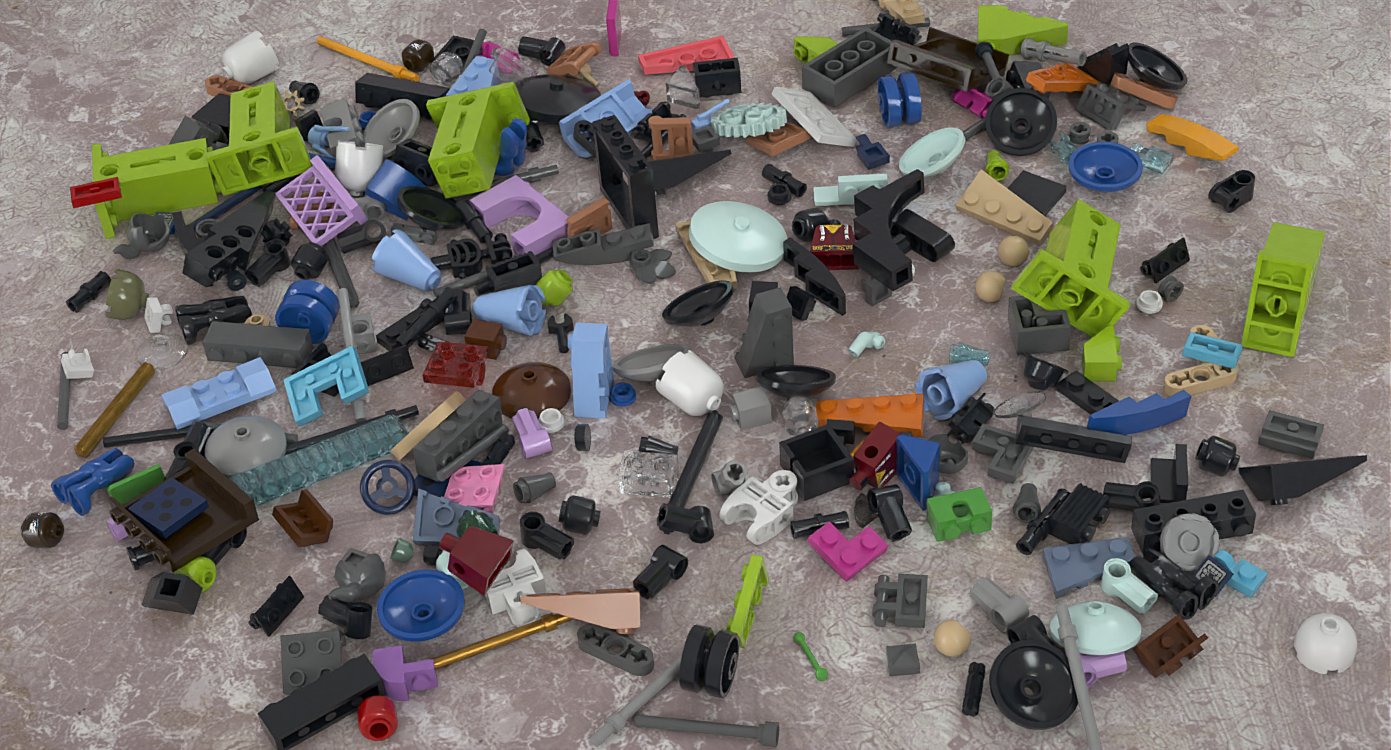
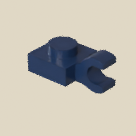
(871, 154)

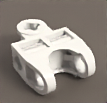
(763, 504)
(517, 580)

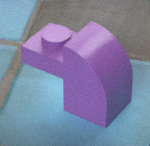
(401, 676)

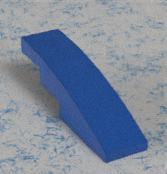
(1134, 417)

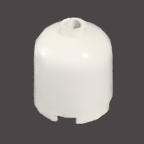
(249, 59)
(357, 165)
(691, 384)

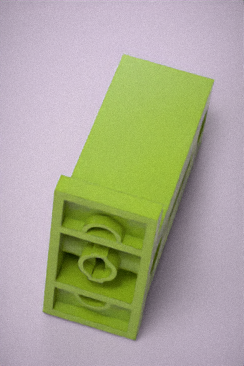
(469, 136)
(259, 142)
(155, 181)
(1077, 270)
(1282, 288)

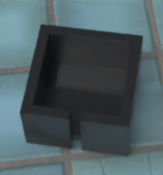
(817, 461)

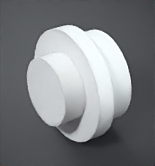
(1149, 302)
(551, 420)

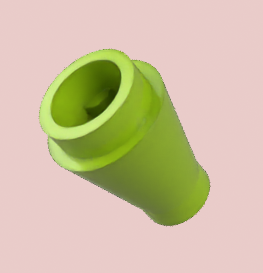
(996, 166)

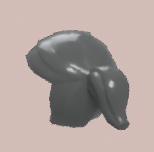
(144, 234)
(359, 580)

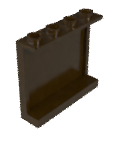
(946, 60)
(227, 514)

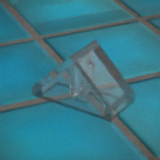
(682, 89)

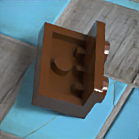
(305, 520)
(1168, 645)

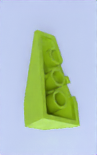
(1009, 28)

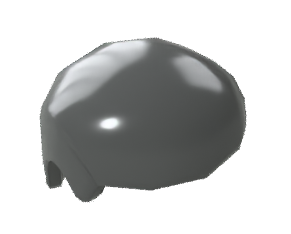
(952, 455)

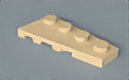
(904, 10)

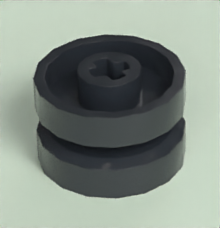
(709, 661)

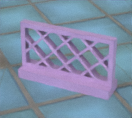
(338, 196)

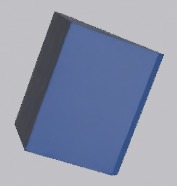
(918, 467)

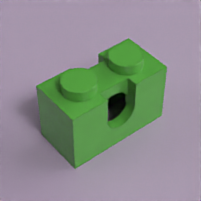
(950, 522)

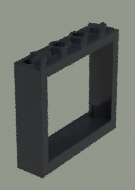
(617, 153)

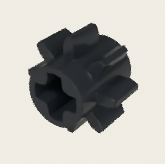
(276, 230)

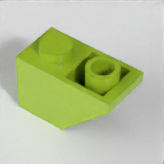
(808, 47)
(1101, 358)

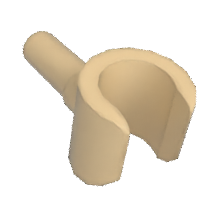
(584, 74)

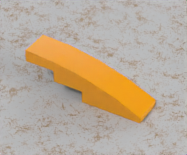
(1196, 138)

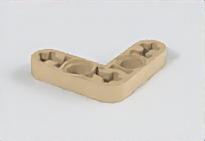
(1185, 379)
(427, 425)

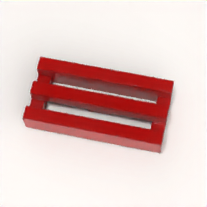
(95, 192)

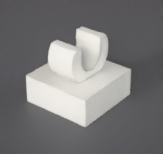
(155, 314)
(77, 364)

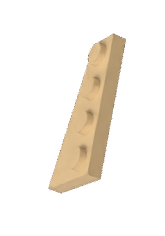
(1003, 209)
(709, 270)

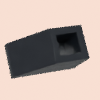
(172, 593)

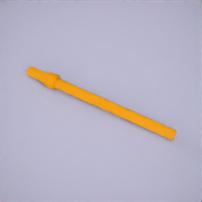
(397, 70)

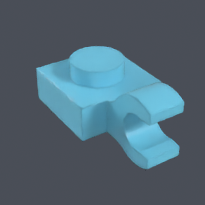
(1246, 576)

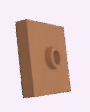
(780, 139)

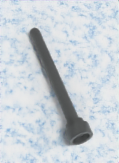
(765, 733)

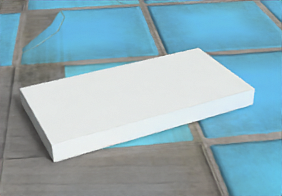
(814, 117)

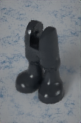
(199, 316)
(1164, 576)

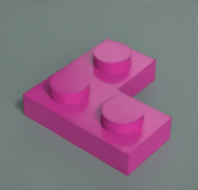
(847, 556)

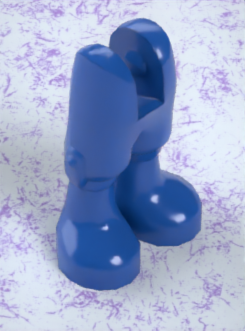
(512, 147)
(91, 476)

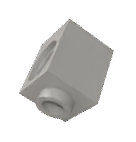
(364, 333)

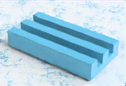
(1212, 350)

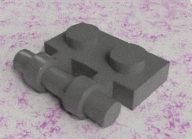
(910, 601)

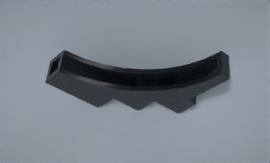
(876, 213)

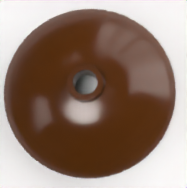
(532, 387)

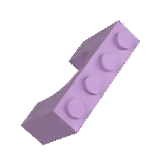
(519, 198)

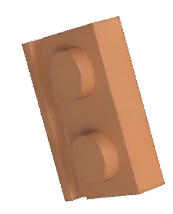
(591, 218)

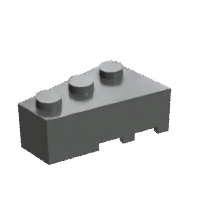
(768, 334)

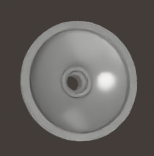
(392, 125)
(647, 362)
(245, 444)

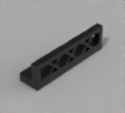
(1072, 439)

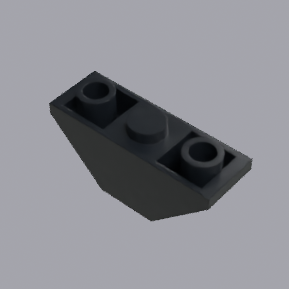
(1107, 62)

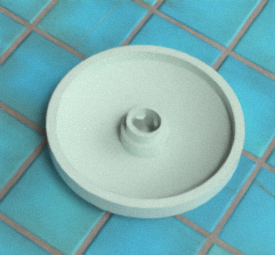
(737, 236)

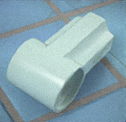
(1121, 583)

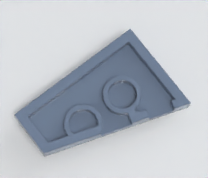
(440, 516)
(1082, 562)

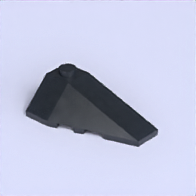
(673, 171)
(1296, 478)

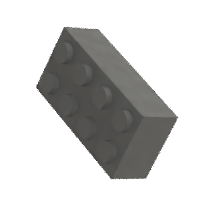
(847, 67)

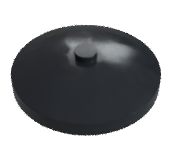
(554, 96)

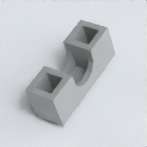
(344, 115)

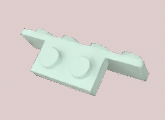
(847, 188)

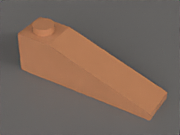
(607, 607)

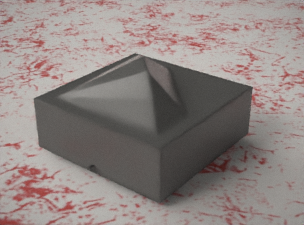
(903, 659)

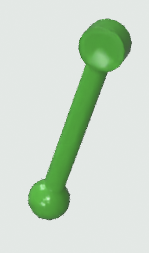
(821, 673)

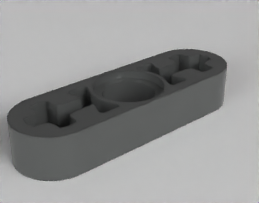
(621, 660)

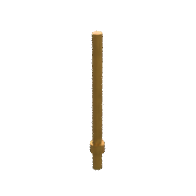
(547, 622)

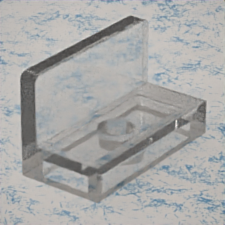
(508, 67)

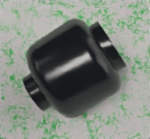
(806, 222)
(309, 261)
(1217, 455)
(579, 515)

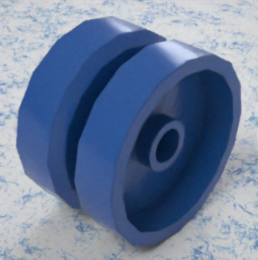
(899, 99)
(310, 307)

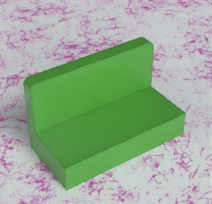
(135, 485)

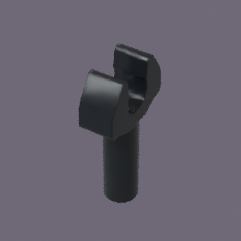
(561, 331)

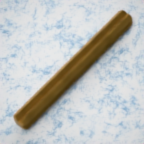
(114, 410)

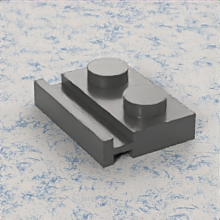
(1291, 434)

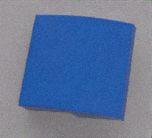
(388, 183)

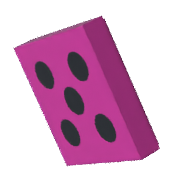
(614, 27)

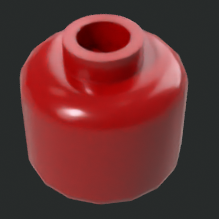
(377, 718)

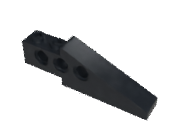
(230, 242)

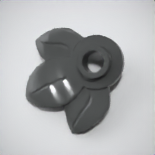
(651, 265)

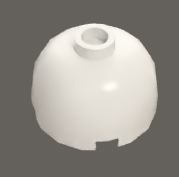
(1326, 643)

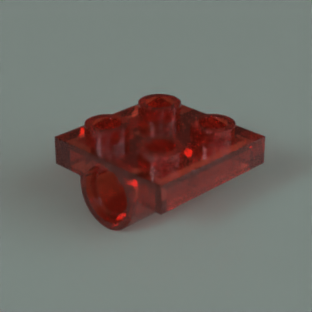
(456, 365)

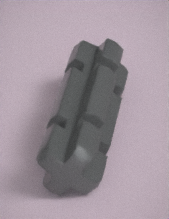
(416, 234)

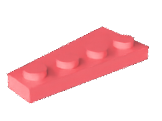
(671, 58)

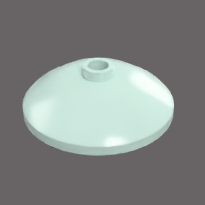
(933, 152)
(1100, 628)

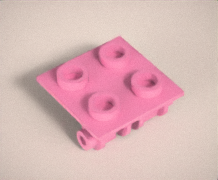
(476, 486)

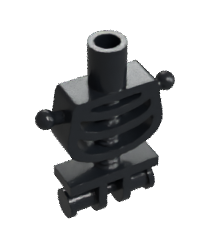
(466, 256)

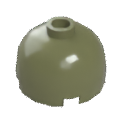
(125, 296)

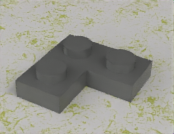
(1008, 455)

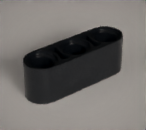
(923, 235)

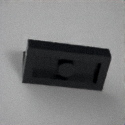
(1171, 475)

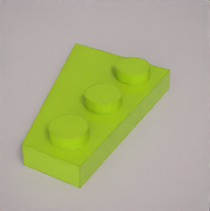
(754, 577)

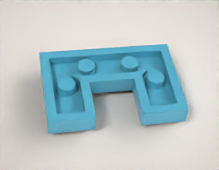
(340, 369)

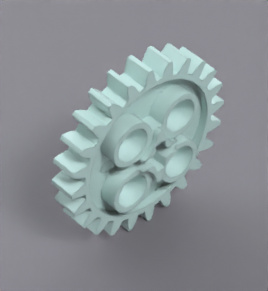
(749, 120)

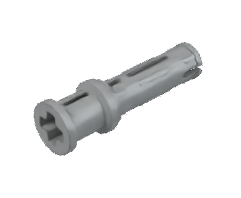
(1036, 51)

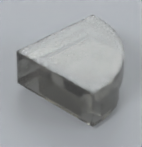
(862, 512)

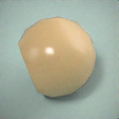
(1013, 251)
(990, 286)
(951, 638)

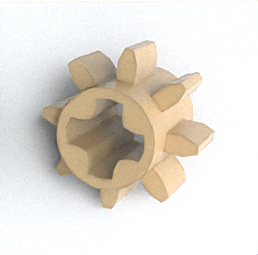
(293, 110)

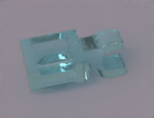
(1064, 146)
(1153, 158)

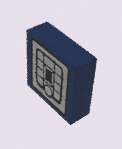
(1214, 569)

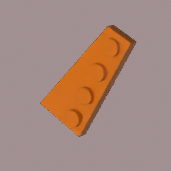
(1060, 78)
(896, 411)

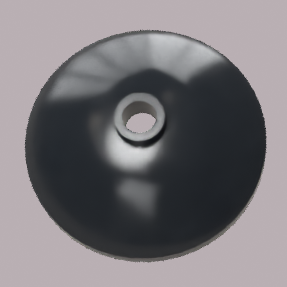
(1155, 67)
(1021, 108)
(429, 208)
(699, 304)
(795, 380)
(1045, 672)

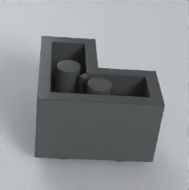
(1037, 330)

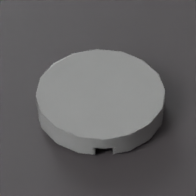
(1189, 540)

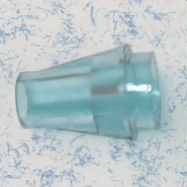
(964, 352)

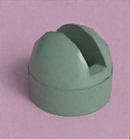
(402, 551)

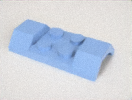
(618, 102)
(219, 393)

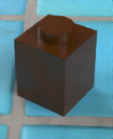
(487, 334)

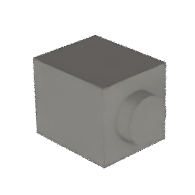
(751, 408)

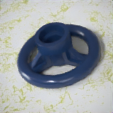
(370, 500)

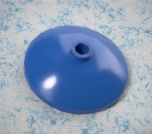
(1105, 166)
(420, 605)

